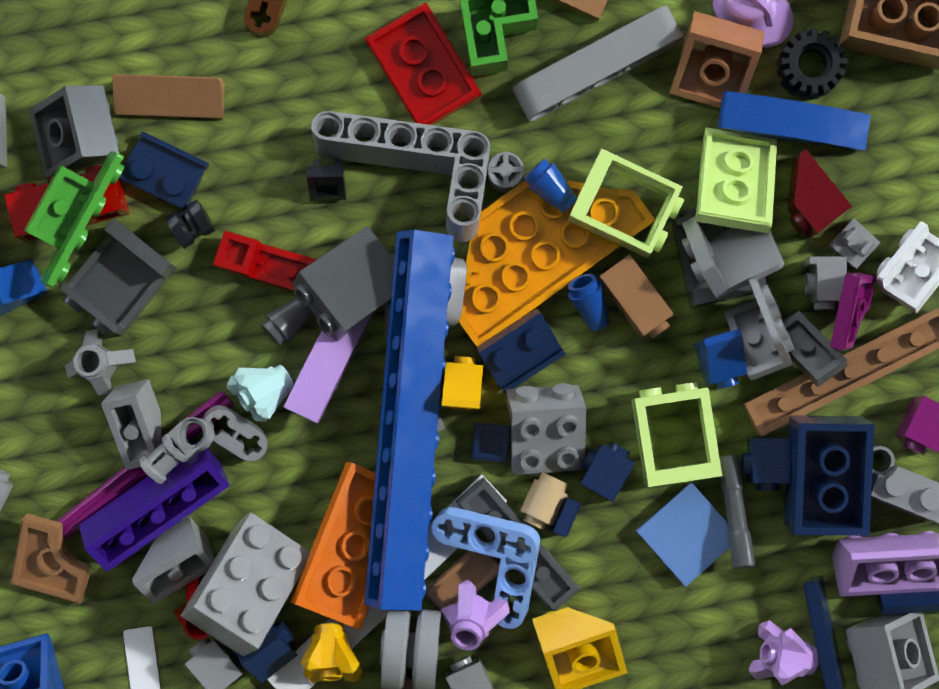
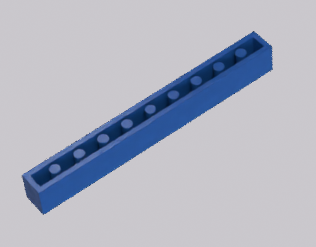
(409, 420)

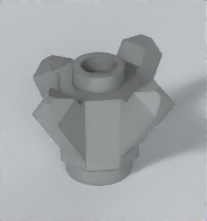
(97, 363)

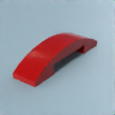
(259, 261)

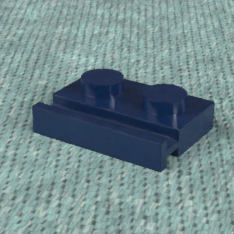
(164, 171)
(520, 350)

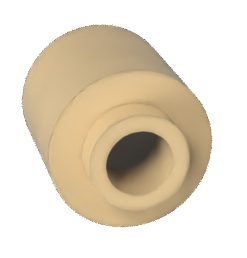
(544, 501)

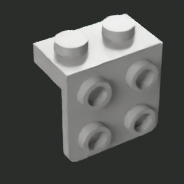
(730, 257)
(762, 332)
(547, 428)

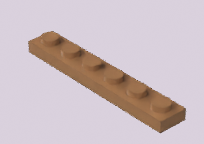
(864, 366)

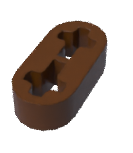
(273, 12)

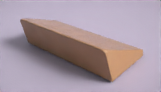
(168, 96)

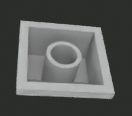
(892, 652)

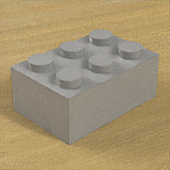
(246, 585)

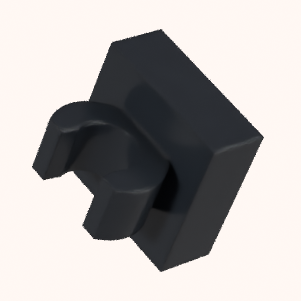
(326, 182)

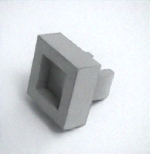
(854, 243)

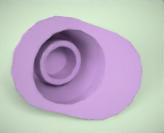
(766, 15)

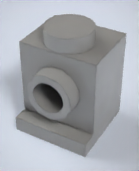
(824, 281)

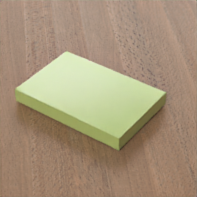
(736, 180)

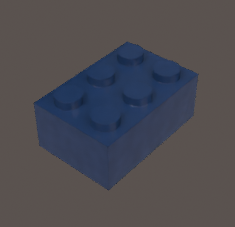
(830, 475)

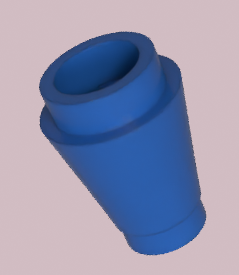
(550, 185)
(589, 300)

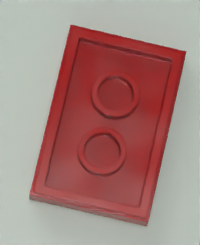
(423, 66)

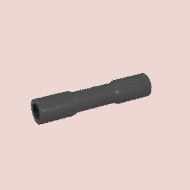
(739, 535)

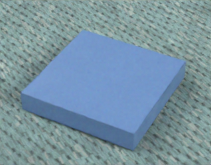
(686, 534)

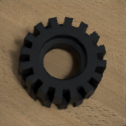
(817, 43)

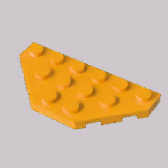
(533, 252)

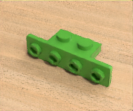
(66, 211)

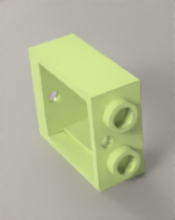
(641, 176)
(678, 474)

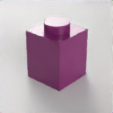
(920, 426)

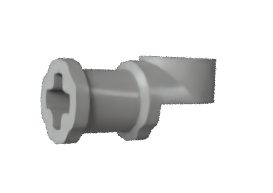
(175, 449)

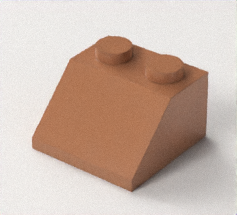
(716, 59)

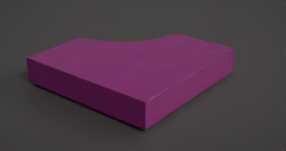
(852, 307)

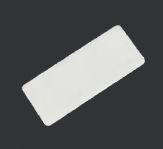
(141, 658)

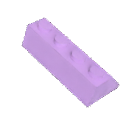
(887, 564)

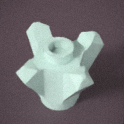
(261, 389)

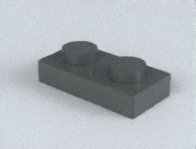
(813, 350)

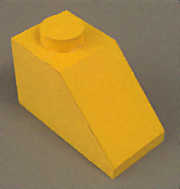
(462, 384)

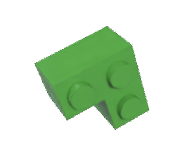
(487, 24)

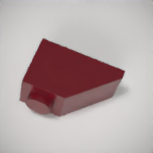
(813, 197)

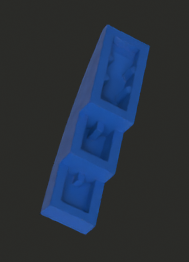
(794, 121)

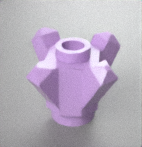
(472, 617)
(783, 655)

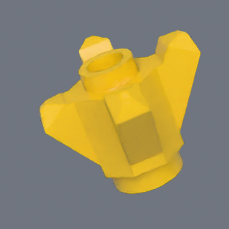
(330, 656)

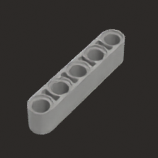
(598, 63)

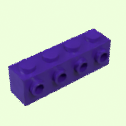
(151, 509)

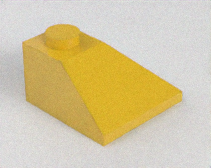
(579, 648)

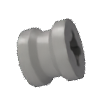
(505, 164)

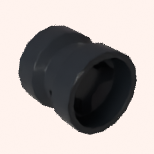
(197, 219)

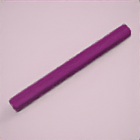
(126, 479)

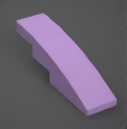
(324, 372)

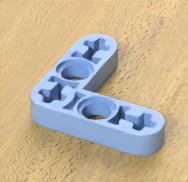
(510, 554)

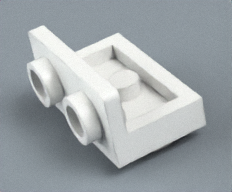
(913, 270)

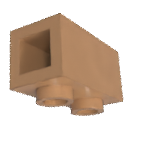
(636, 298)

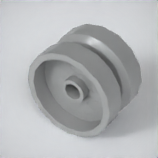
(410, 649)

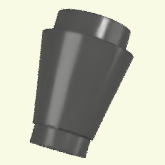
(286, 321)

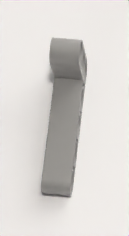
(413, 156)

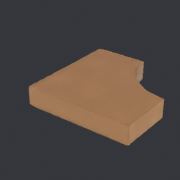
(45, 562)

